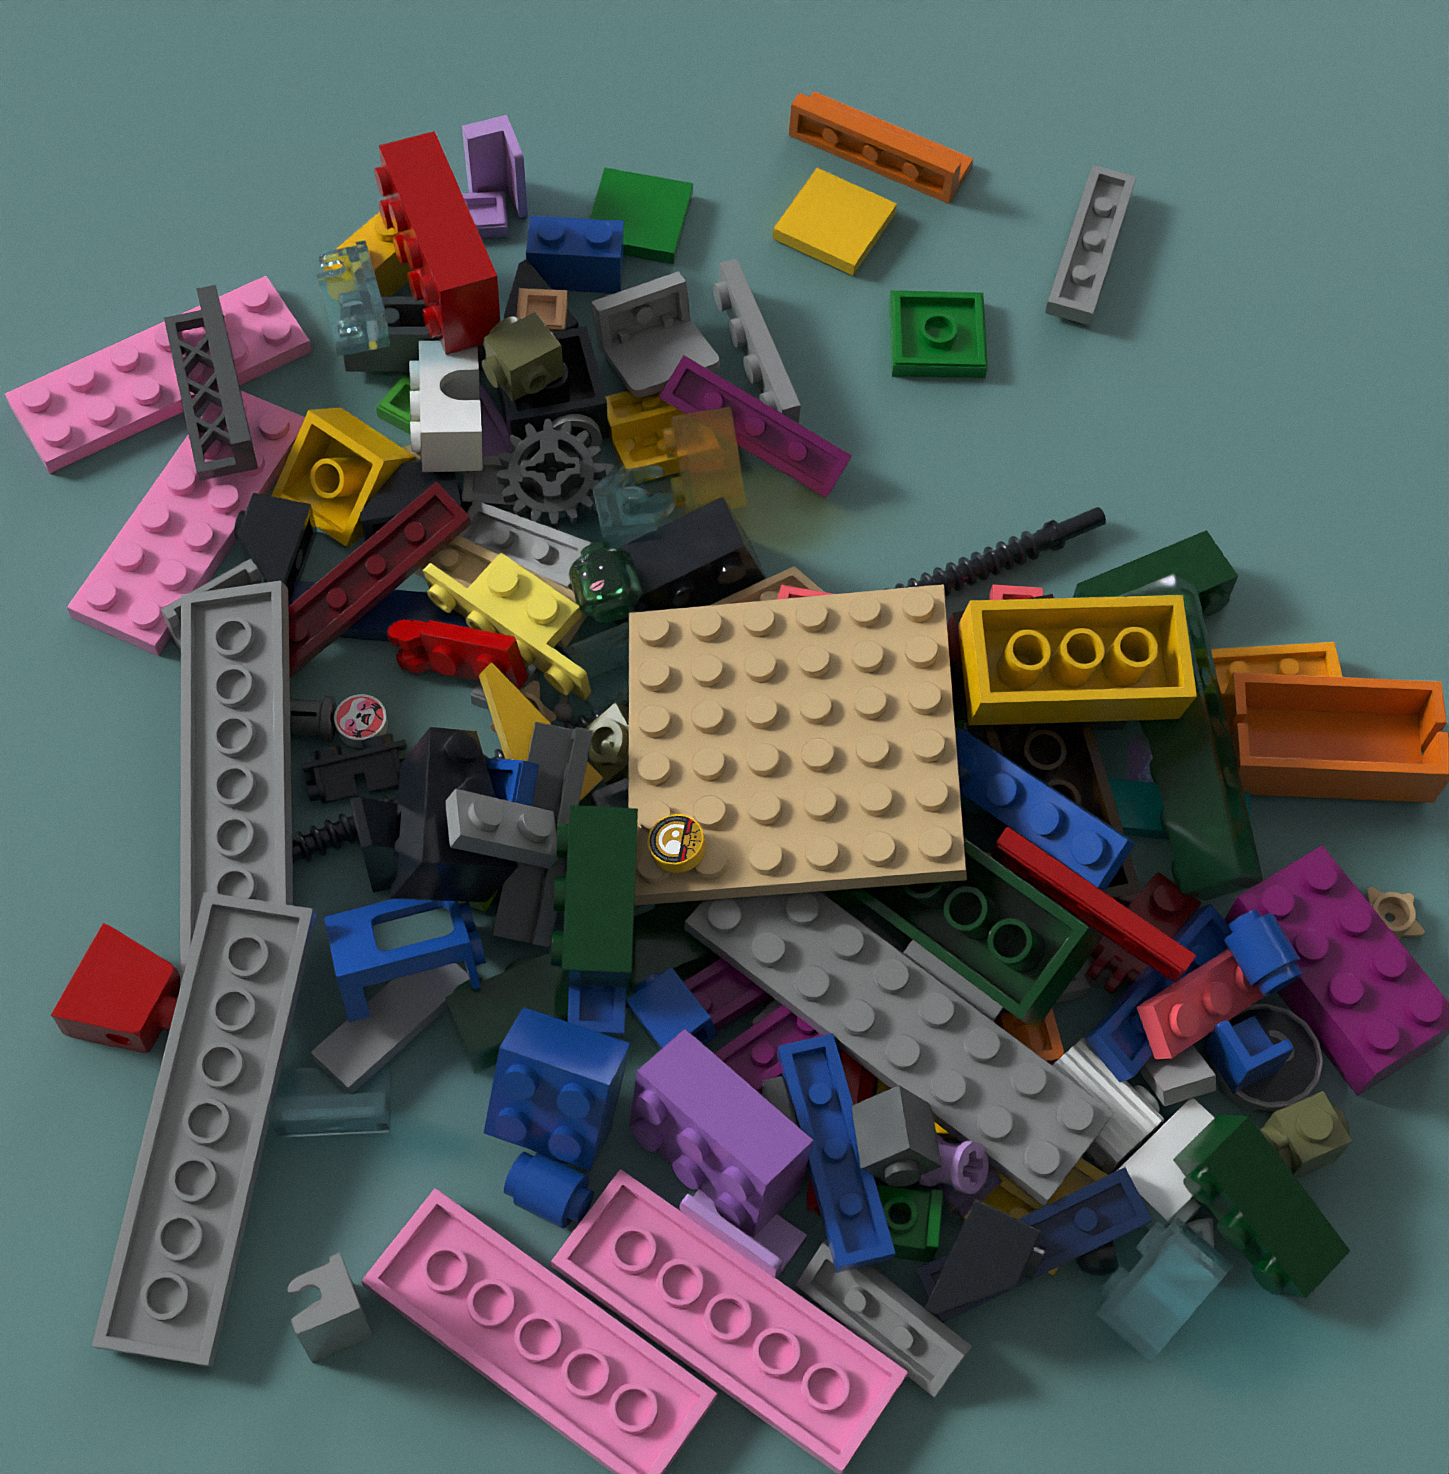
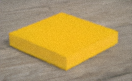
(834, 221)

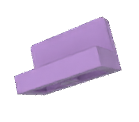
(495, 160)
(770, 1249)

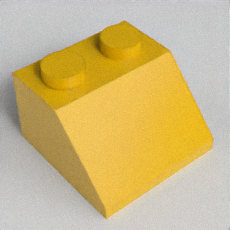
(338, 470)

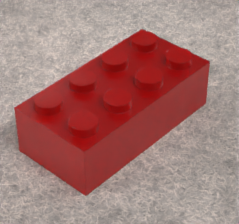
(437, 242)

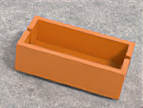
(1338, 736)

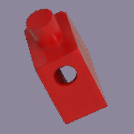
(119, 994)

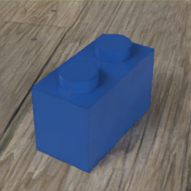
(577, 253)

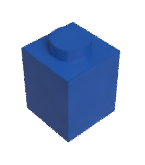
(667, 1007)

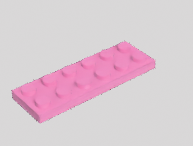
(136, 382)
(181, 531)
(730, 1321)
(539, 1339)

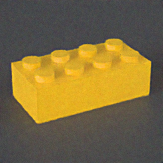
(1076, 660)

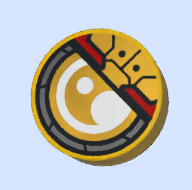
(677, 843)

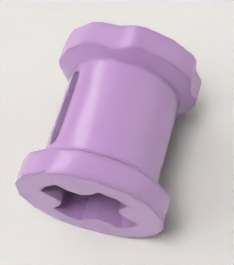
(962, 1166)

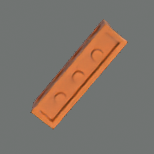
(878, 145)

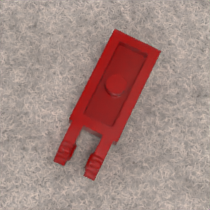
(455, 650)

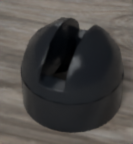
(1099, 1261)

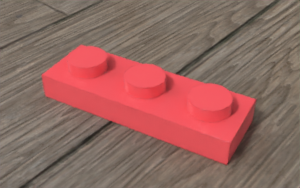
(1196, 1005)

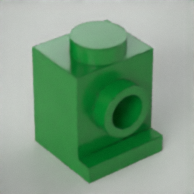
(919, 1236)

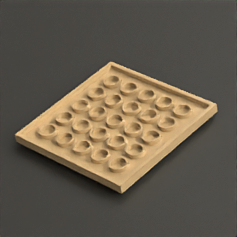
(798, 742)

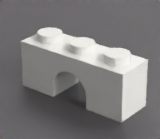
(447, 409)

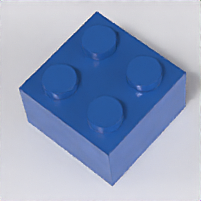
(556, 1088)

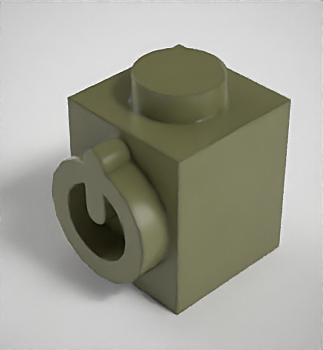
(519, 354)
(611, 744)
(1308, 1134)

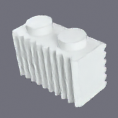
(1134, 1108)

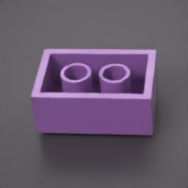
(718, 1133)

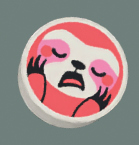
(360, 719)

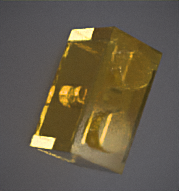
(705, 459)

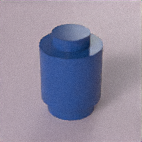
(1263, 952)
(549, 1189)

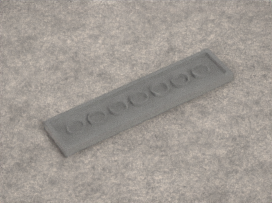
(234, 749)
(908, 1031)
(205, 1131)

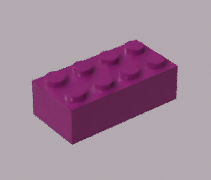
(1358, 980)

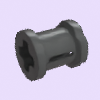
(313, 717)

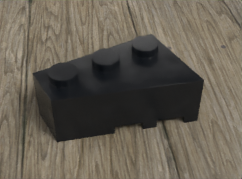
(694, 560)
(426, 862)

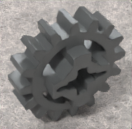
(532, 473)

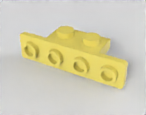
(519, 605)

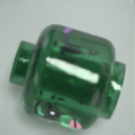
(605, 582)

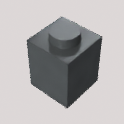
(896, 1137)

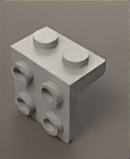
(648, 332)

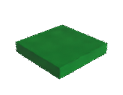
(651, 210)
(938, 334)

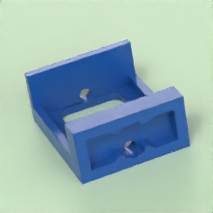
(362, 964)

